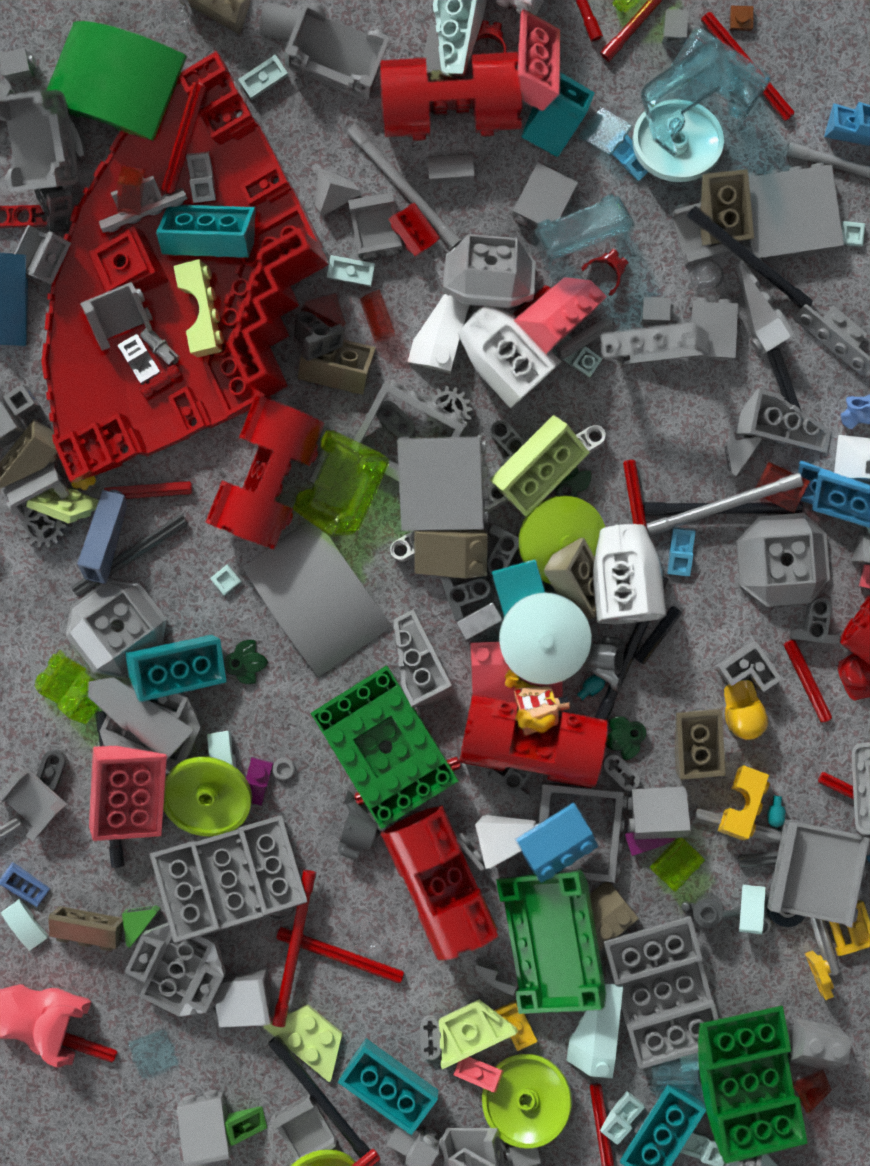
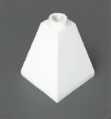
(498, 837)

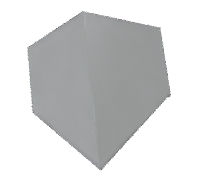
(333, 191)

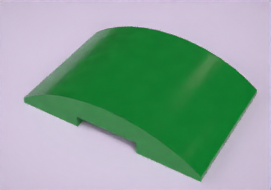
(117, 77)
(749, 1084)

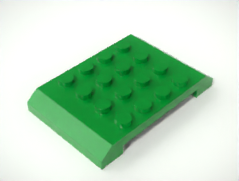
(553, 943)

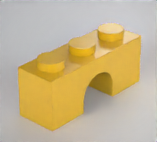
(752, 786)

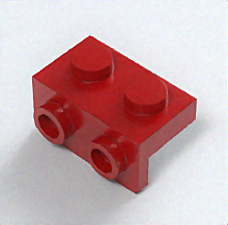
(414, 229)

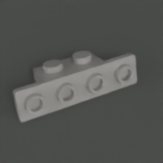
(151, 204)
(836, 333)

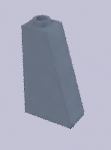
(103, 537)

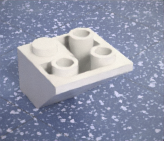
(853, 458)

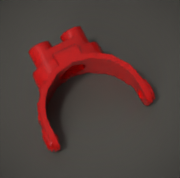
(493, 32)
(615, 262)

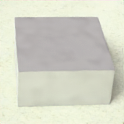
(479, 620)

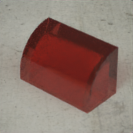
(377, 316)
(787, 499)

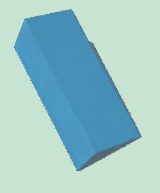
(849, 124)
(13, 299)
(836, 494)

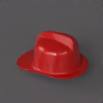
(855, 677)

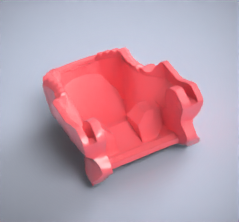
(40, 1020)

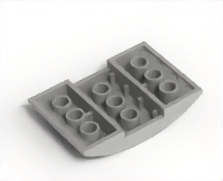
(316, 597)
(228, 879)
(662, 990)

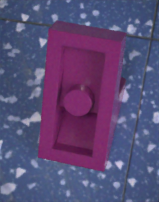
(258, 778)

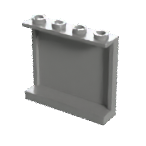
(794, 212)
(442, 483)
(819, 872)

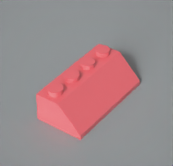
(538, 60)
(560, 311)

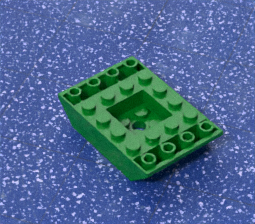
(356, 727)

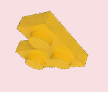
(820, 971)
(525, 1035)

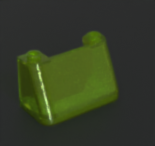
(342, 485)

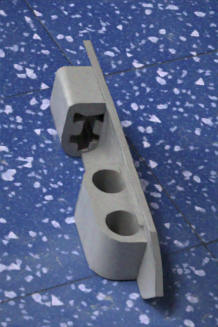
(146, 720)

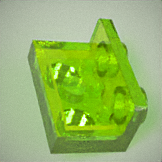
(57, 676)
(75, 702)
(677, 863)

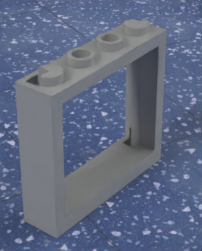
(656, 344)
(417, 400)
(617, 826)

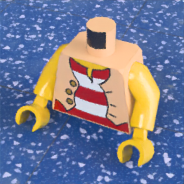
(535, 705)

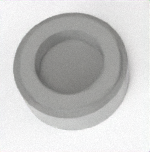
(283, 768)

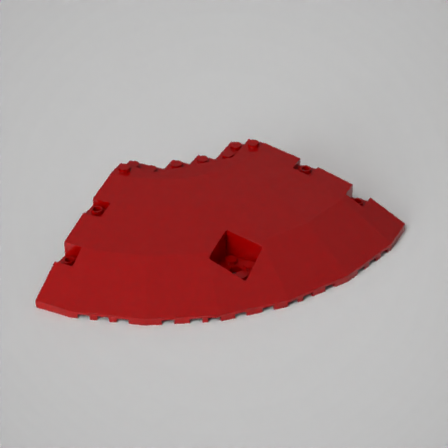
(95, 391)

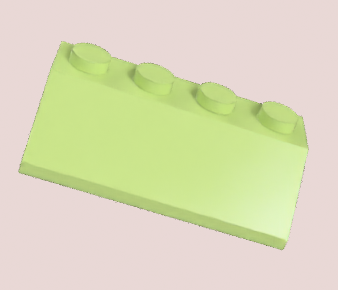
(539, 465)

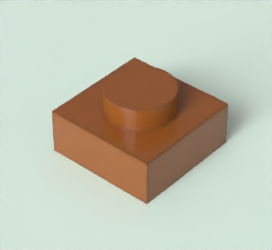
(741, 18)

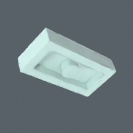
(263, 77)
(350, 271)

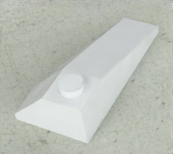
(439, 338)

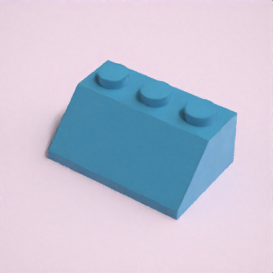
(556, 843)

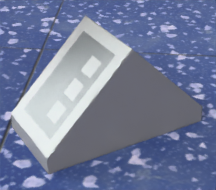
(738, 453)

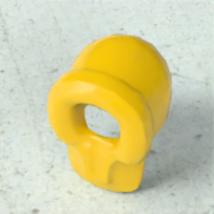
(744, 711)

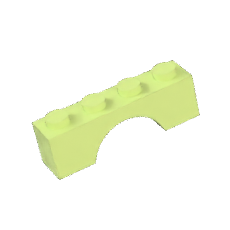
(204, 336)

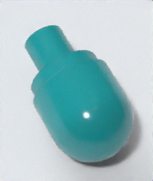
(591, 687)
(776, 813)

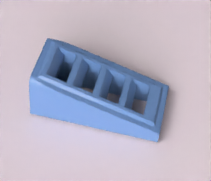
(21, 873)

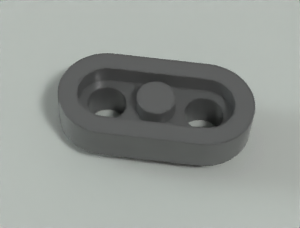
(396, 419)
(51, 770)

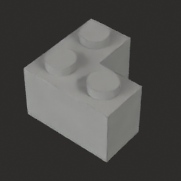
(750, 662)
(418, 1148)

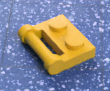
(858, 933)

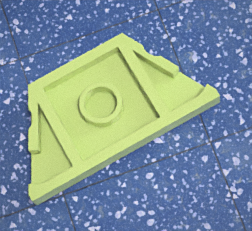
(67, 509)
(471, 1031)
(310, 1039)

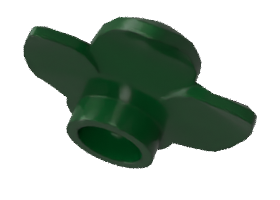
(576, 481)
(249, 662)
(622, 738)

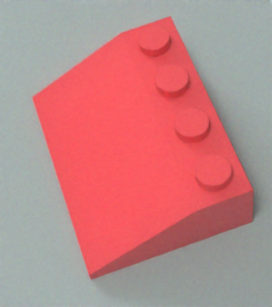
(490, 670)
(126, 793)

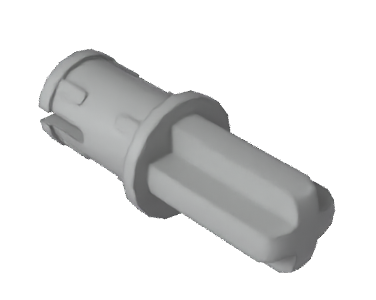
(160, 347)

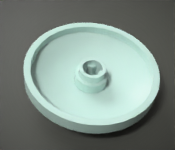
(696, 145)
(545, 638)

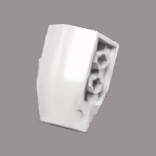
(505, 354)
(627, 577)

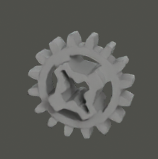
(452, 396)
(41, 531)

